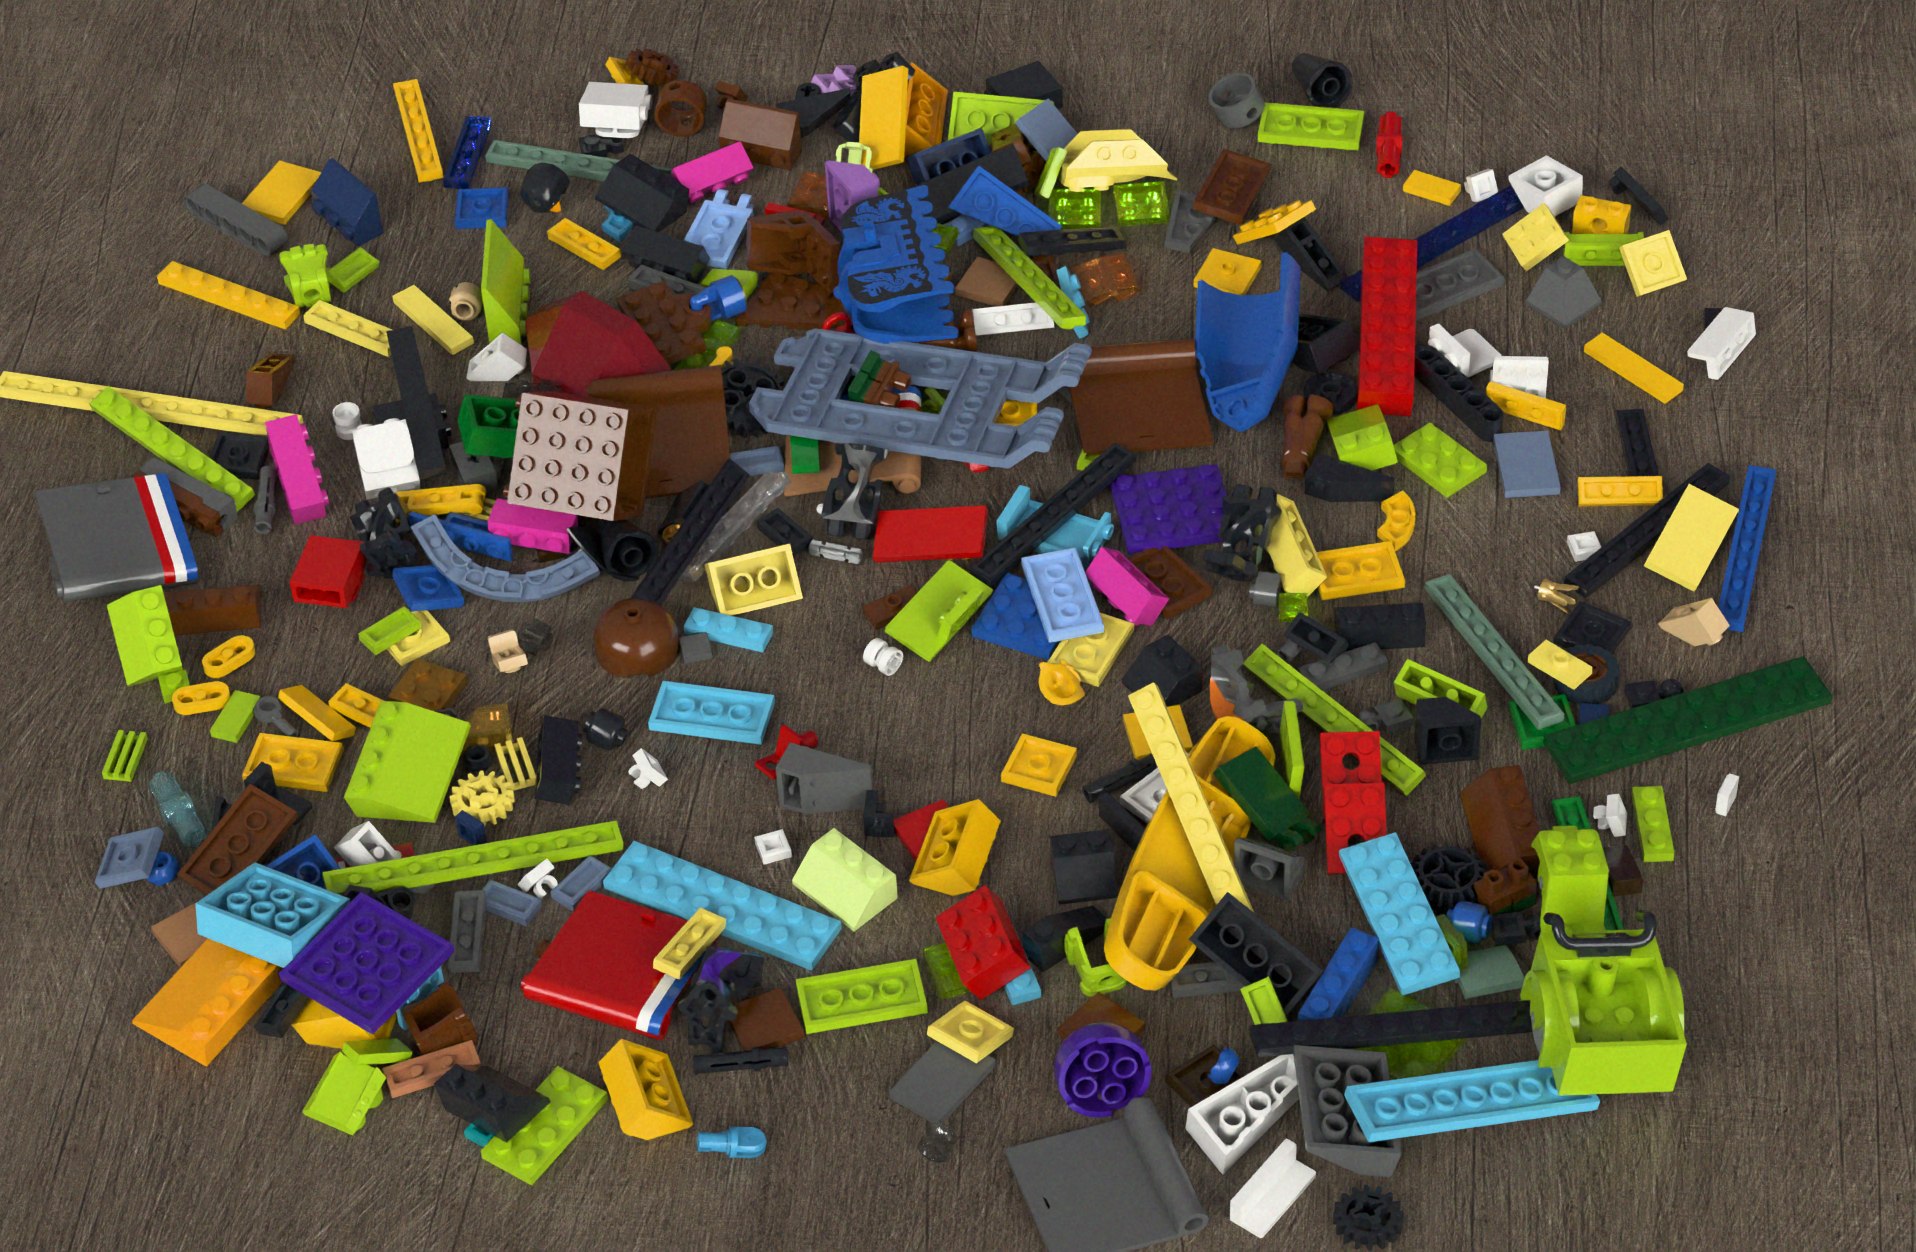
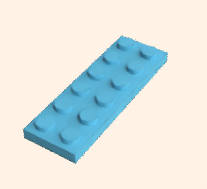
(1399, 914)

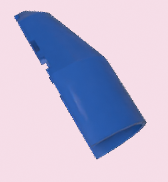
(1247, 346)

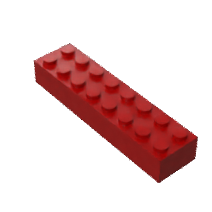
(1387, 325)

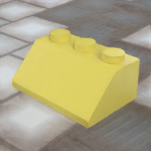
(754, 580)

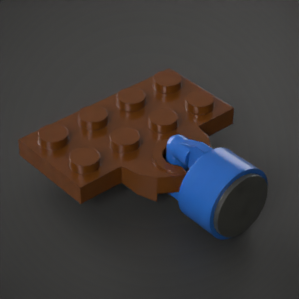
(677, 320)

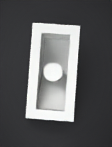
(498, 361)
(365, 846)

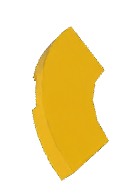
(1400, 520)

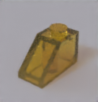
(489, 727)

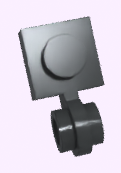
(1390, 716)

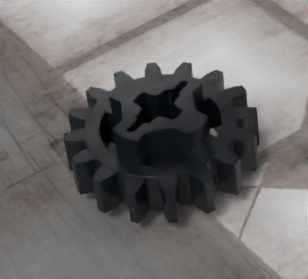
(1369, 1218)

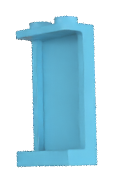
(1079, 531)

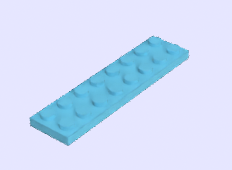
(750, 913)
(1460, 1100)

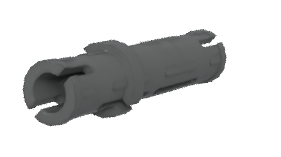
(264, 506)

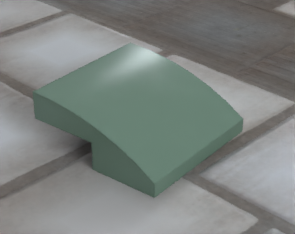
(1490, 972)

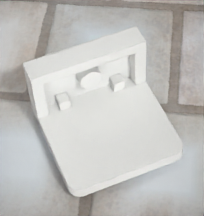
(1464, 350)

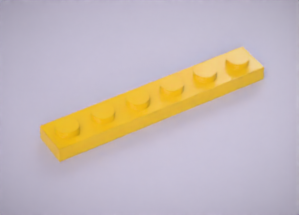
(418, 130)
(228, 295)

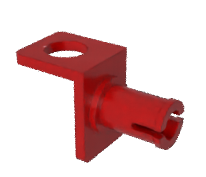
(785, 737)

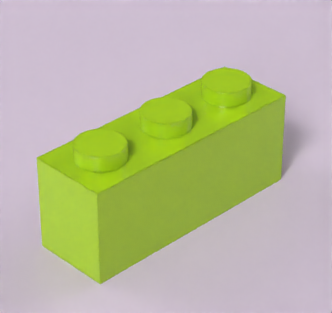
(1422, 683)

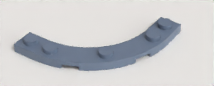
(496, 583)

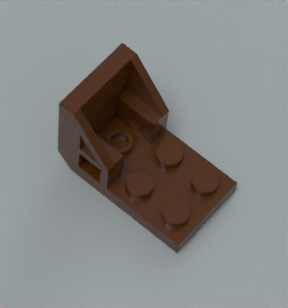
(791, 246)

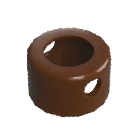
(671, 118)

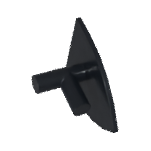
(590, 543)

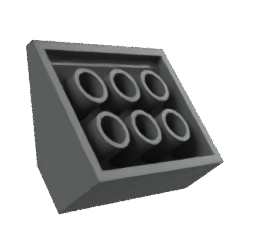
(1326, 1116)

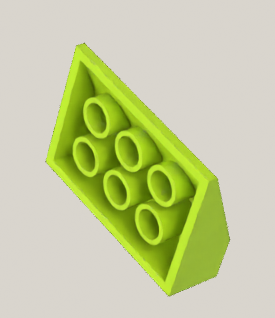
(504, 286)
(406, 763)

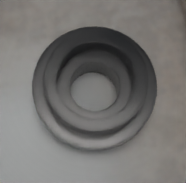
(477, 758)

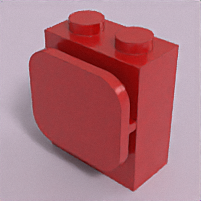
(329, 572)

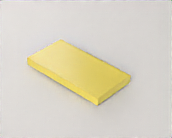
(1691, 537)

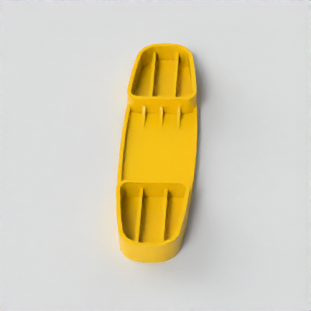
(1164, 885)

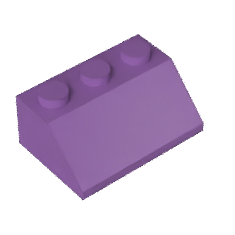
(847, 186)

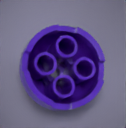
(1102, 1061)

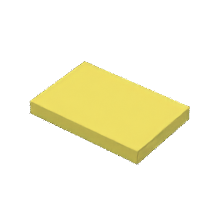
(1095, 653)

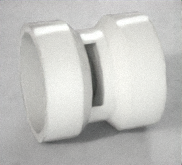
(347, 419)
(884, 657)

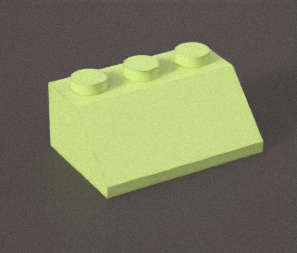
(845, 880)

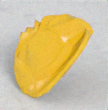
(1060, 683)

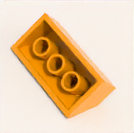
(924, 112)

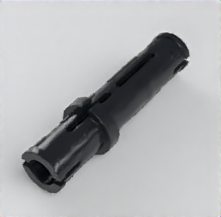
(1096, 788)
(741, 1060)

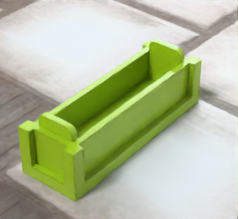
(1597, 248)

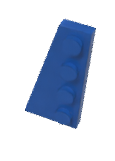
(999, 206)

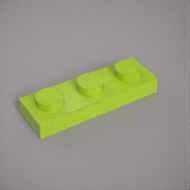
(1652, 824)

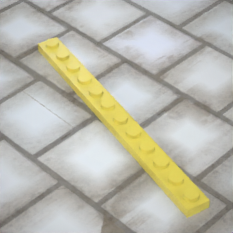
(159, 406)

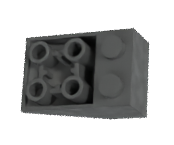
(821, 781)

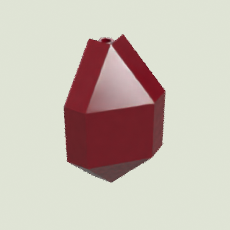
(587, 341)

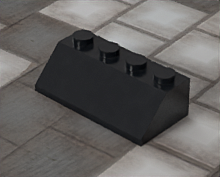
(1254, 951)

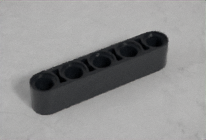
(1458, 393)

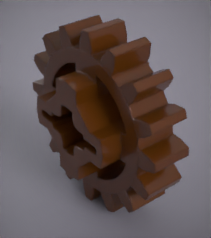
(652, 67)

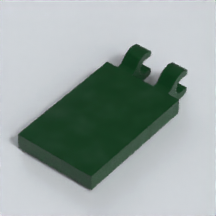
(1267, 799)

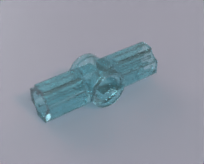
(177, 809)

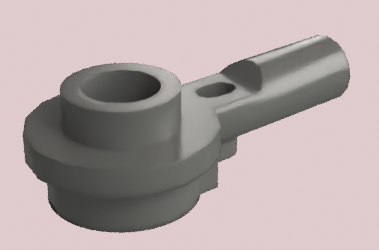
(270, 710)

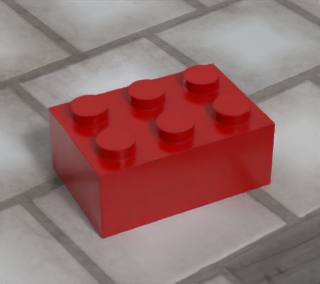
(983, 942)

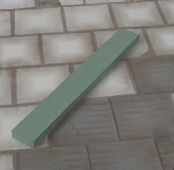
(571, 163)
(1494, 652)

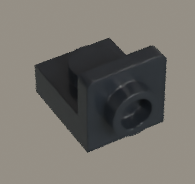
(875, 820)

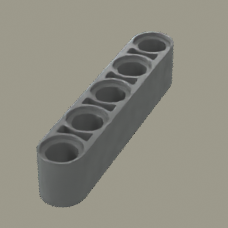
(235, 219)

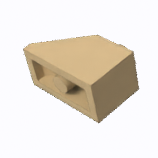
(1696, 623)

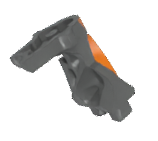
(1231, 694)

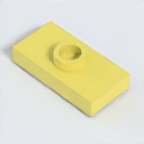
(1560, 664)

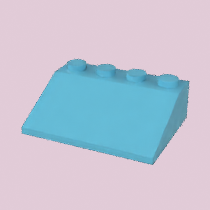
(267, 913)

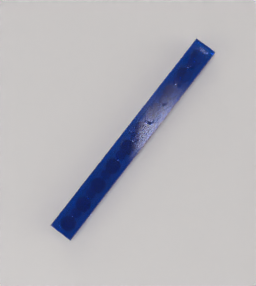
(1453, 232)

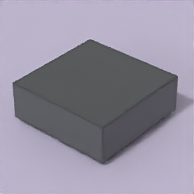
(695, 648)

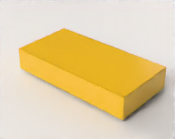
(1432, 187)

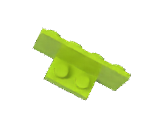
(938, 610)

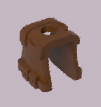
(439, 1021)

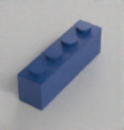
(1342, 977)

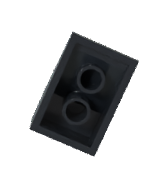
(1323, 342)

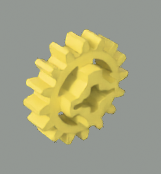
(484, 797)

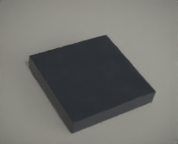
(240, 453)
(1592, 627)

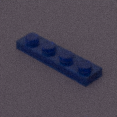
(467, 152)

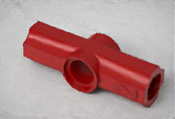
(1389, 145)

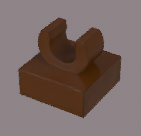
(729, 91)

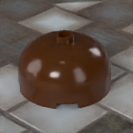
(635, 638)

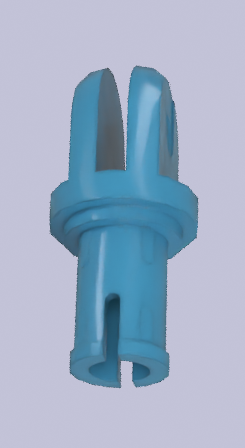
(735, 1142)

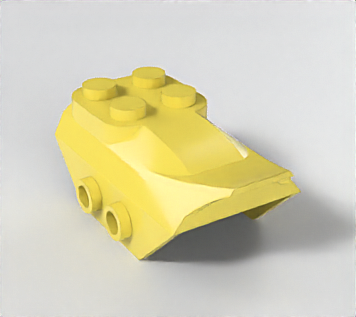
(1108, 158)

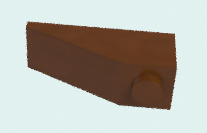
(267, 379)

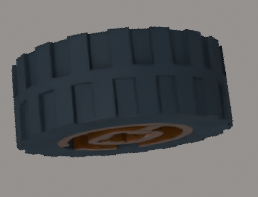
(1602, 681)

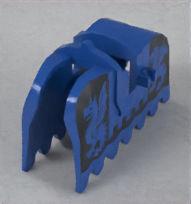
(893, 271)

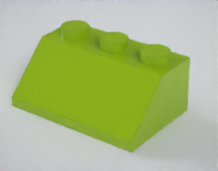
(144, 636)

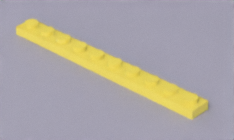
(1187, 794)

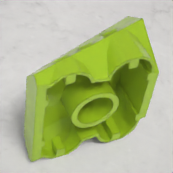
(345, 1094)

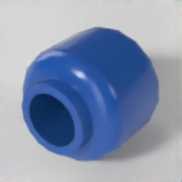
(1471, 920)

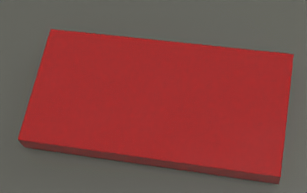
(930, 534)

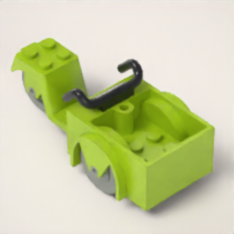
(1598, 996)

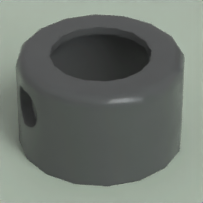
(1242, 97)

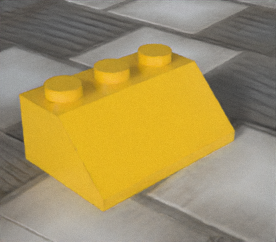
(956, 848)
(644, 1091)

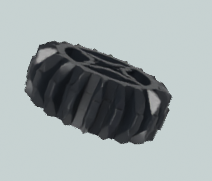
(1448, 875)

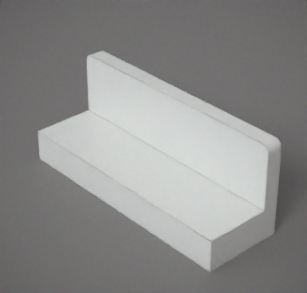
(1010, 319)
(1724, 340)
(1271, 1190)

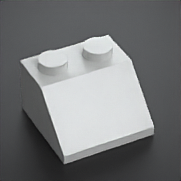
(1547, 183)

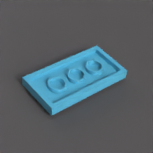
(711, 712)

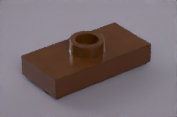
(886, 608)

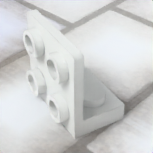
(1521, 373)

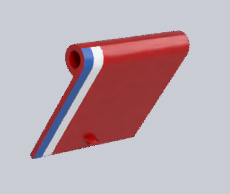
(605, 966)

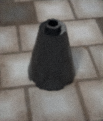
(1322, 80)
(626, 549)

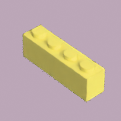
(1294, 551)

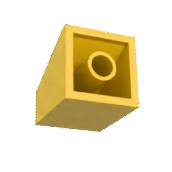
(326, 1028)

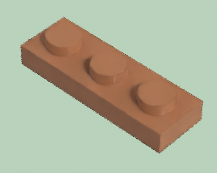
(428, 1068)

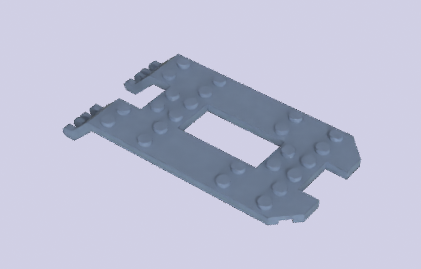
(962, 429)

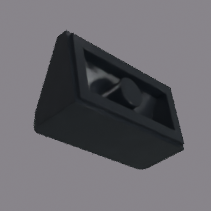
(1316, 638)

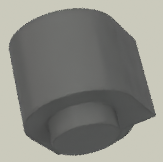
(1266, 589)

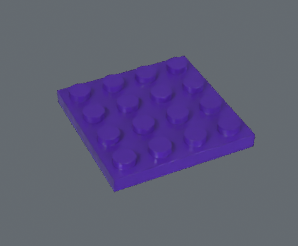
(1169, 507)
(366, 962)

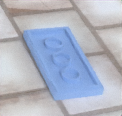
(1062, 595)

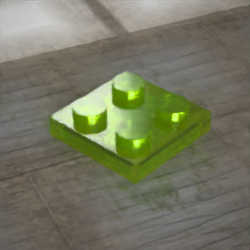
(1141, 203)
(1075, 209)

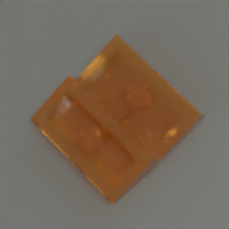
(1106, 278)

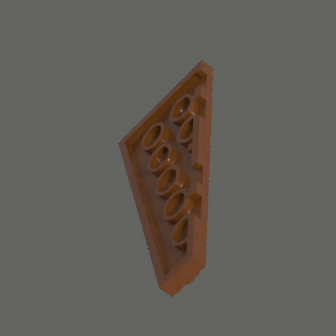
(791, 303)

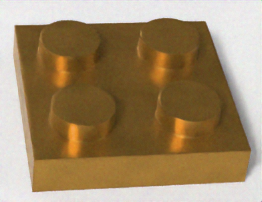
(428, 686)

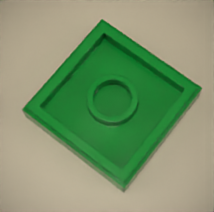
(1528, 734)

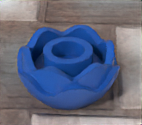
(164, 869)
(1224, 1067)

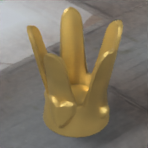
(1549, 593)

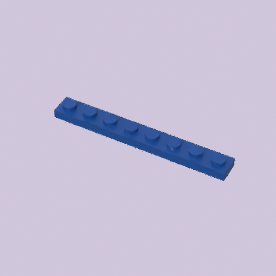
(1746, 546)

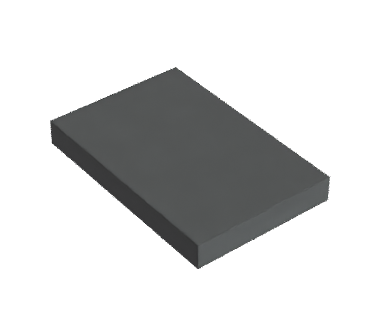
(940, 1082)

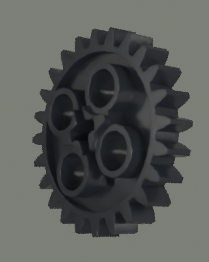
(739, 395)

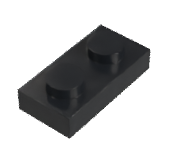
(784, 531)

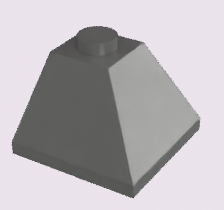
(1563, 293)

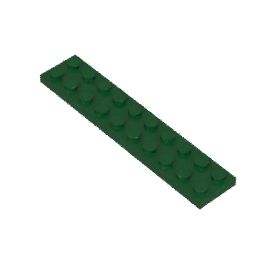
(1686, 719)

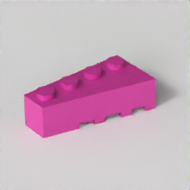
(295, 468)

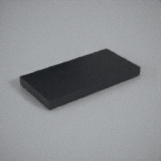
(944, 188)

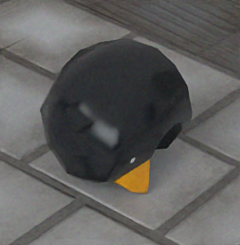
(543, 187)

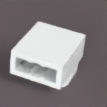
(615, 108)
(385, 457)

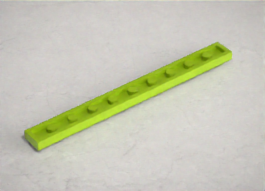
(478, 859)

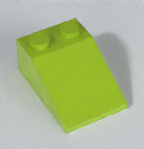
(1363, 438)

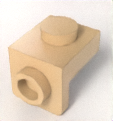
(506, 651)

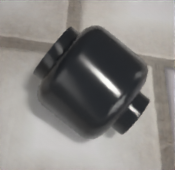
(605, 729)

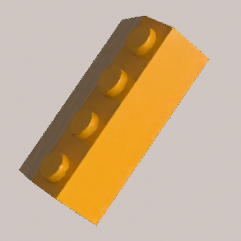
(209, 1000)

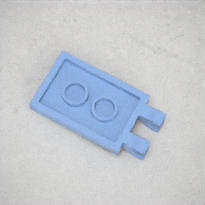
(721, 227)

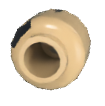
(465, 301)

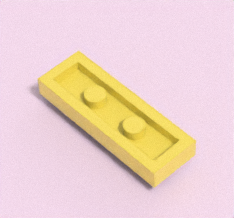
(689, 943)

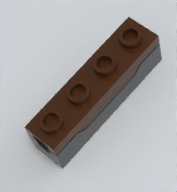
(196, 501)

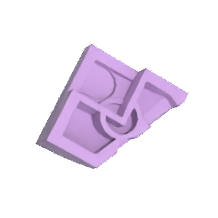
(840, 79)

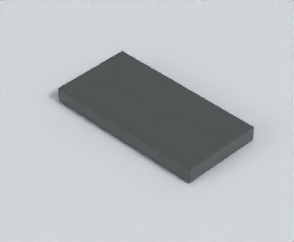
(1454, 282)

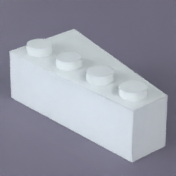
(1243, 1111)

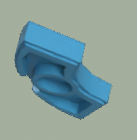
(617, 226)

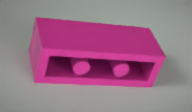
(714, 171)
(532, 526)
(1126, 587)

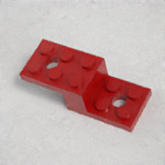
(1351, 798)

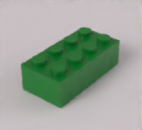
(488, 425)

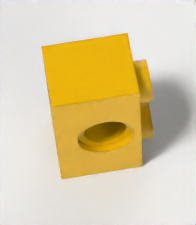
(1600, 216)

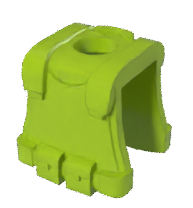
(307, 274)
(1090, 977)

